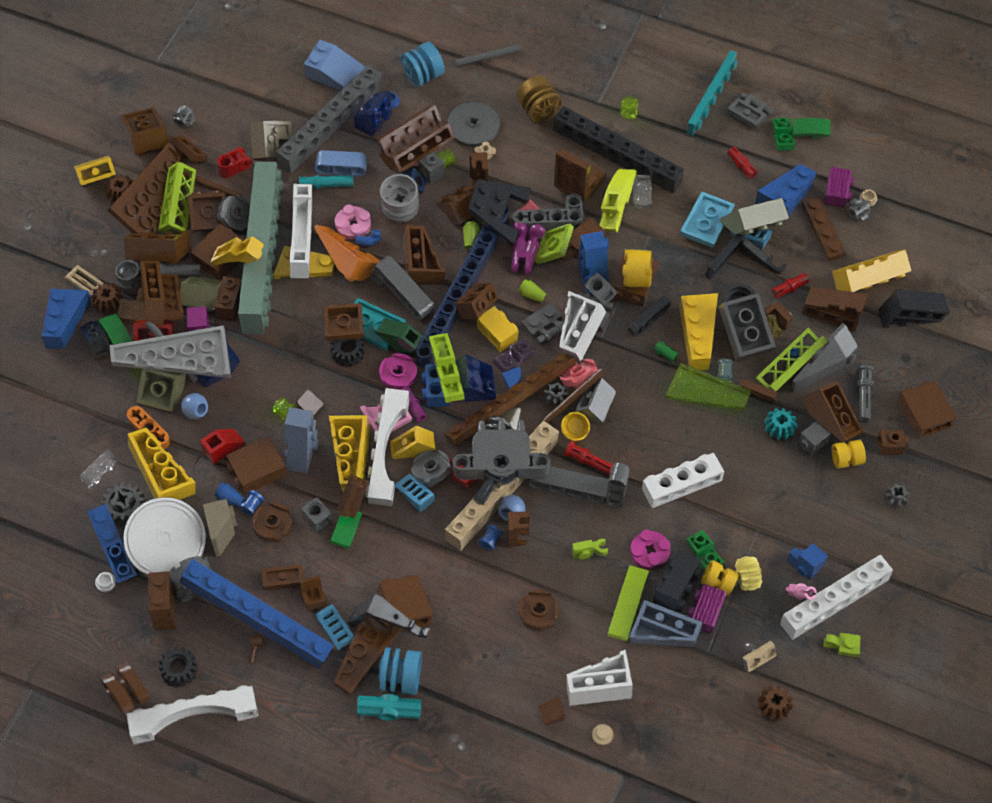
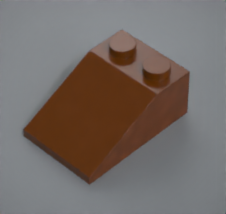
(145, 130)
(833, 411)

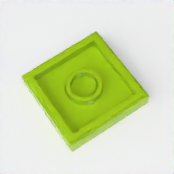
(554, 244)

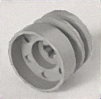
(399, 198)

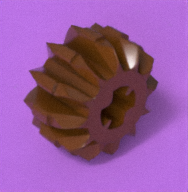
(116, 187)
(106, 298)
(770, 708)

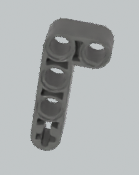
(552, 217)
(403, 287)

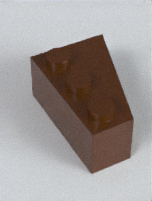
(157, 247)
(420, 258)
(835, 306)

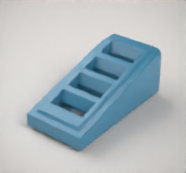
(760, 243)
(421, 504)
(321, 618)

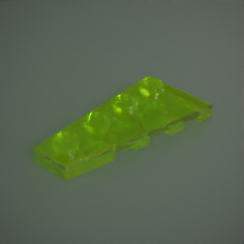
(700, 387)

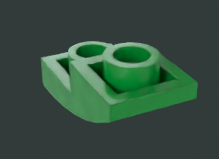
(811, 127)
(783, 134)
(114, 330)
(345, 530)
(703, 548)

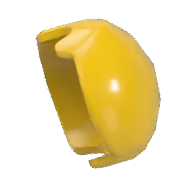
(575, 426)

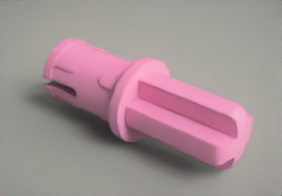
(801, 591)

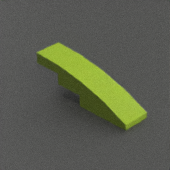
(446, 367)
(628, 603)

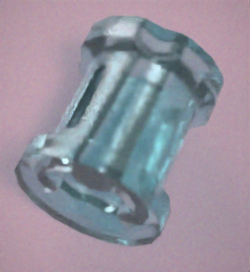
(725, 369)

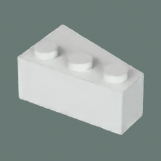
(580, 325)
(601, 682)

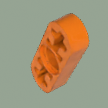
(146, 419)

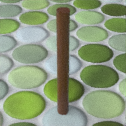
(204, 182)
(573, 396)

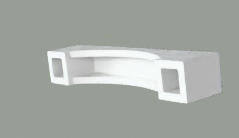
(301, 231)
(395, 405)
(148, 722)

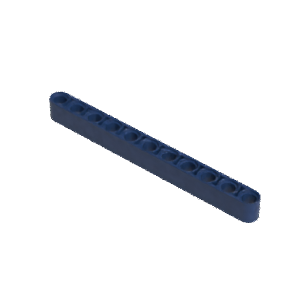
(476, 260)

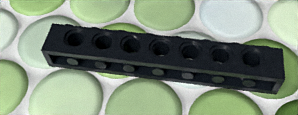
(618, 149)

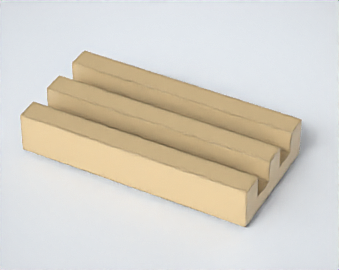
(72, 273)

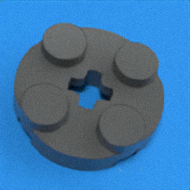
(226, 214)
(434, 475)

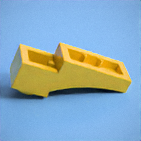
(238, 251)

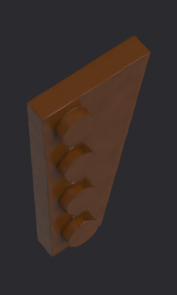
(363, 653)

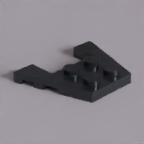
(489, 204)

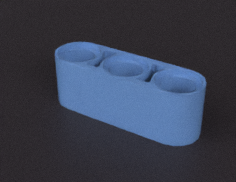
(341, 163)

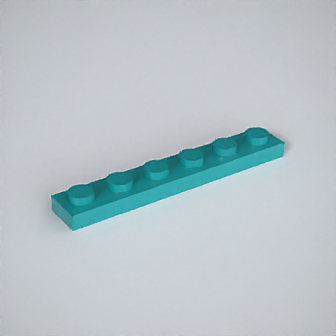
(711, 94)

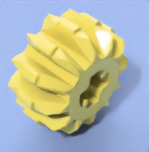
(748, 573)

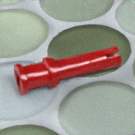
(584, 456)

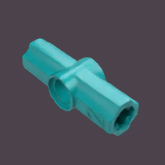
(389, 707)

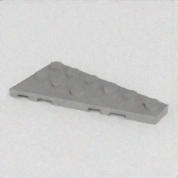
(187, 352)

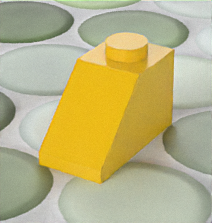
(412, 443)

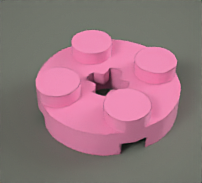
(352, 213)

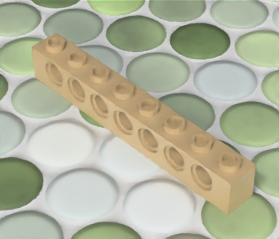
(475, 516)

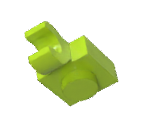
(586, 549)
(845, 643)

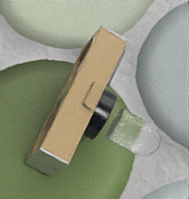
(758, 655)

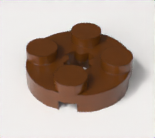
(272, 532)
(533, 619)

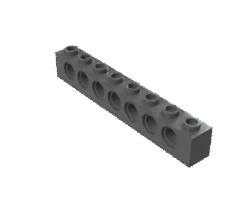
(329, 119)

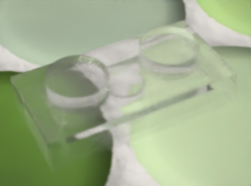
(642, 192)
(98, 468)

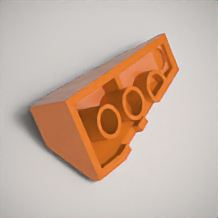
(346, 256)

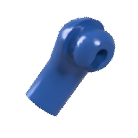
(369, 241)

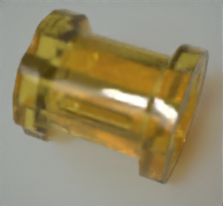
(773, 325)

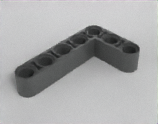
(586, 487)

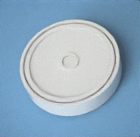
(163, 535)

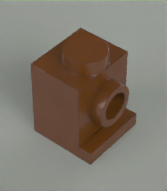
(892, 442)

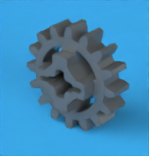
(131, 496)

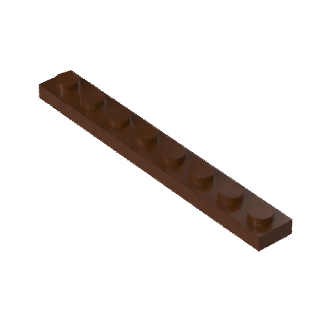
(510, 398)

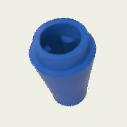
(227, 492)

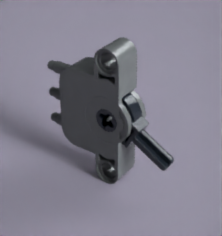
(500, 458)

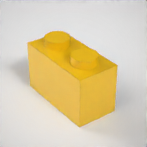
(94, 170)
(497, 329)

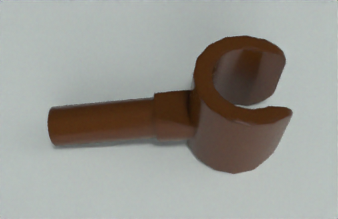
(256, 640)

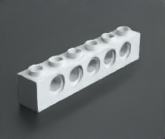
(836, 597)

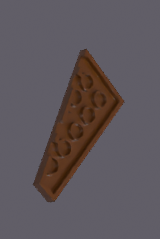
(142, 201)

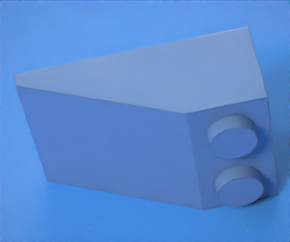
(331, 66)

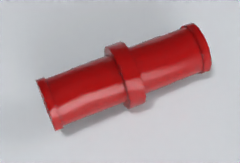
(742, 162)
(790, 285)

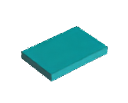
(372, 319)

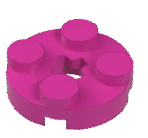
(396, 362)
(653, 560)

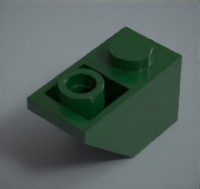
(399, 335)

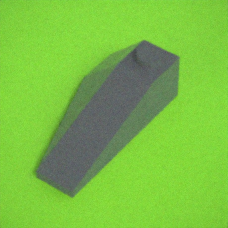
(836, 355)

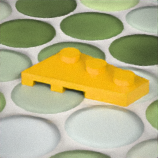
(319, 264)

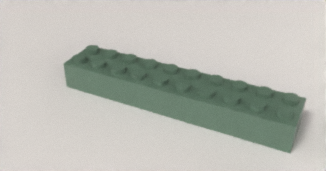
(261, 225)

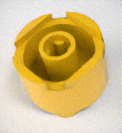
(637, 270)

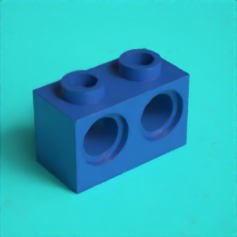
(432, 386)

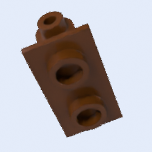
(352, 496)

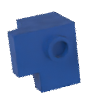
(807, 561)

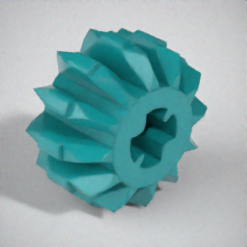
(780, 424)

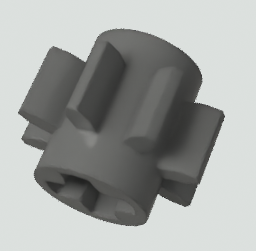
(183, 116)
(859, 209)
(555, 394)
(897, 496)

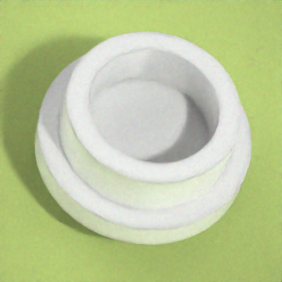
(105, 582)

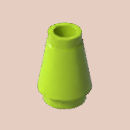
(470, 232)
(532, 291)

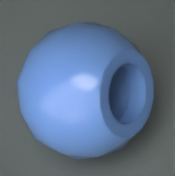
(194, 406)
(510, 503)

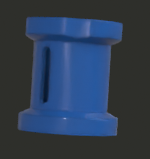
(251, 502)
(490, 537)

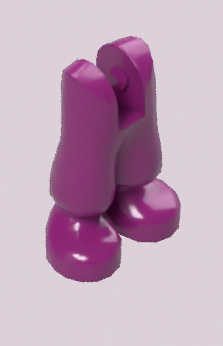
(523, 250)

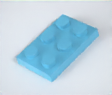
(704, 222)

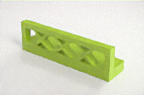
(172, 195)
(797, 363)

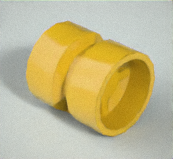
(848, 454)
(726, 580)

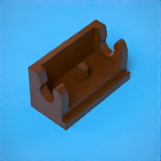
(478, 167)
(517, 525)

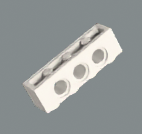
(678, 488)

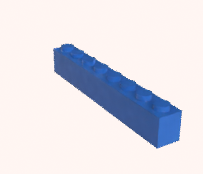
(255, 613)

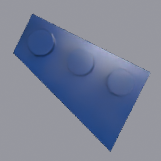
(790, 187)
(593, 257)
(62, 315)

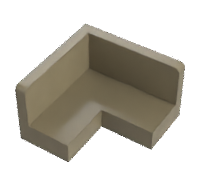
(266, 137)

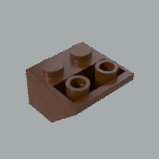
(456, 205)

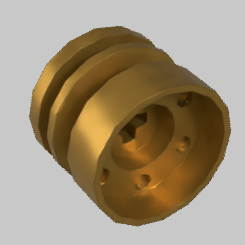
(539, 99)

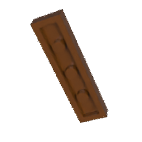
(823, 228)

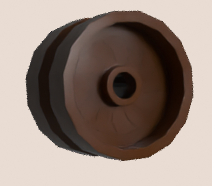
(121, 690)

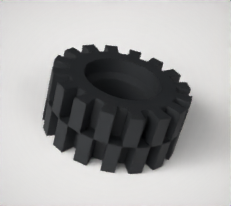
(350, 357)
(176, 655)

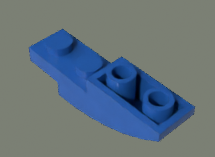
(111, 543)

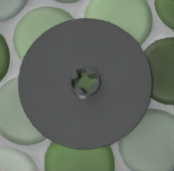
(482, 115)

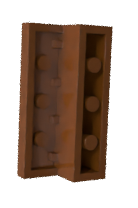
(414, 139)
(160, 293)

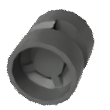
(128, 276)

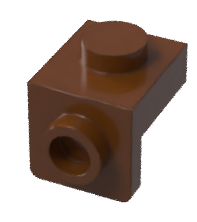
(784, 315)
(312, 593)

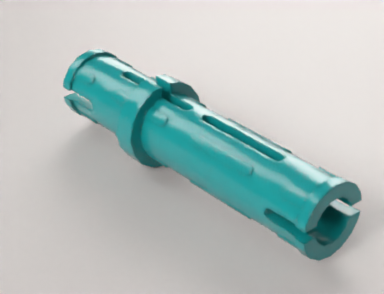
(327, 181)

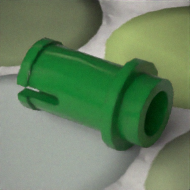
(666, 351)

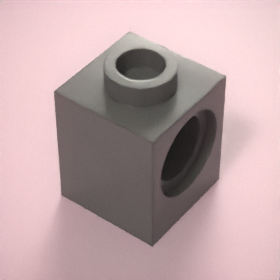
(431, 167)
(605, 294)
(814, 438)
(318, 521)

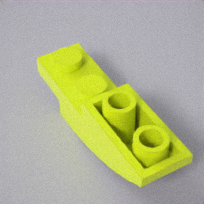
(615, 198)

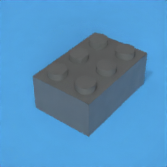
(746, 326)

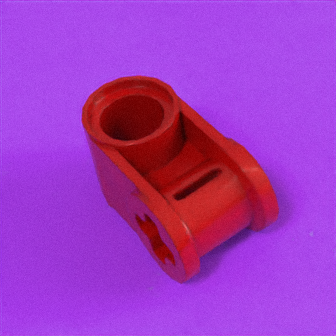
(233, 163)

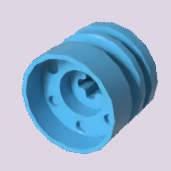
(422, 64)
(401, 671)

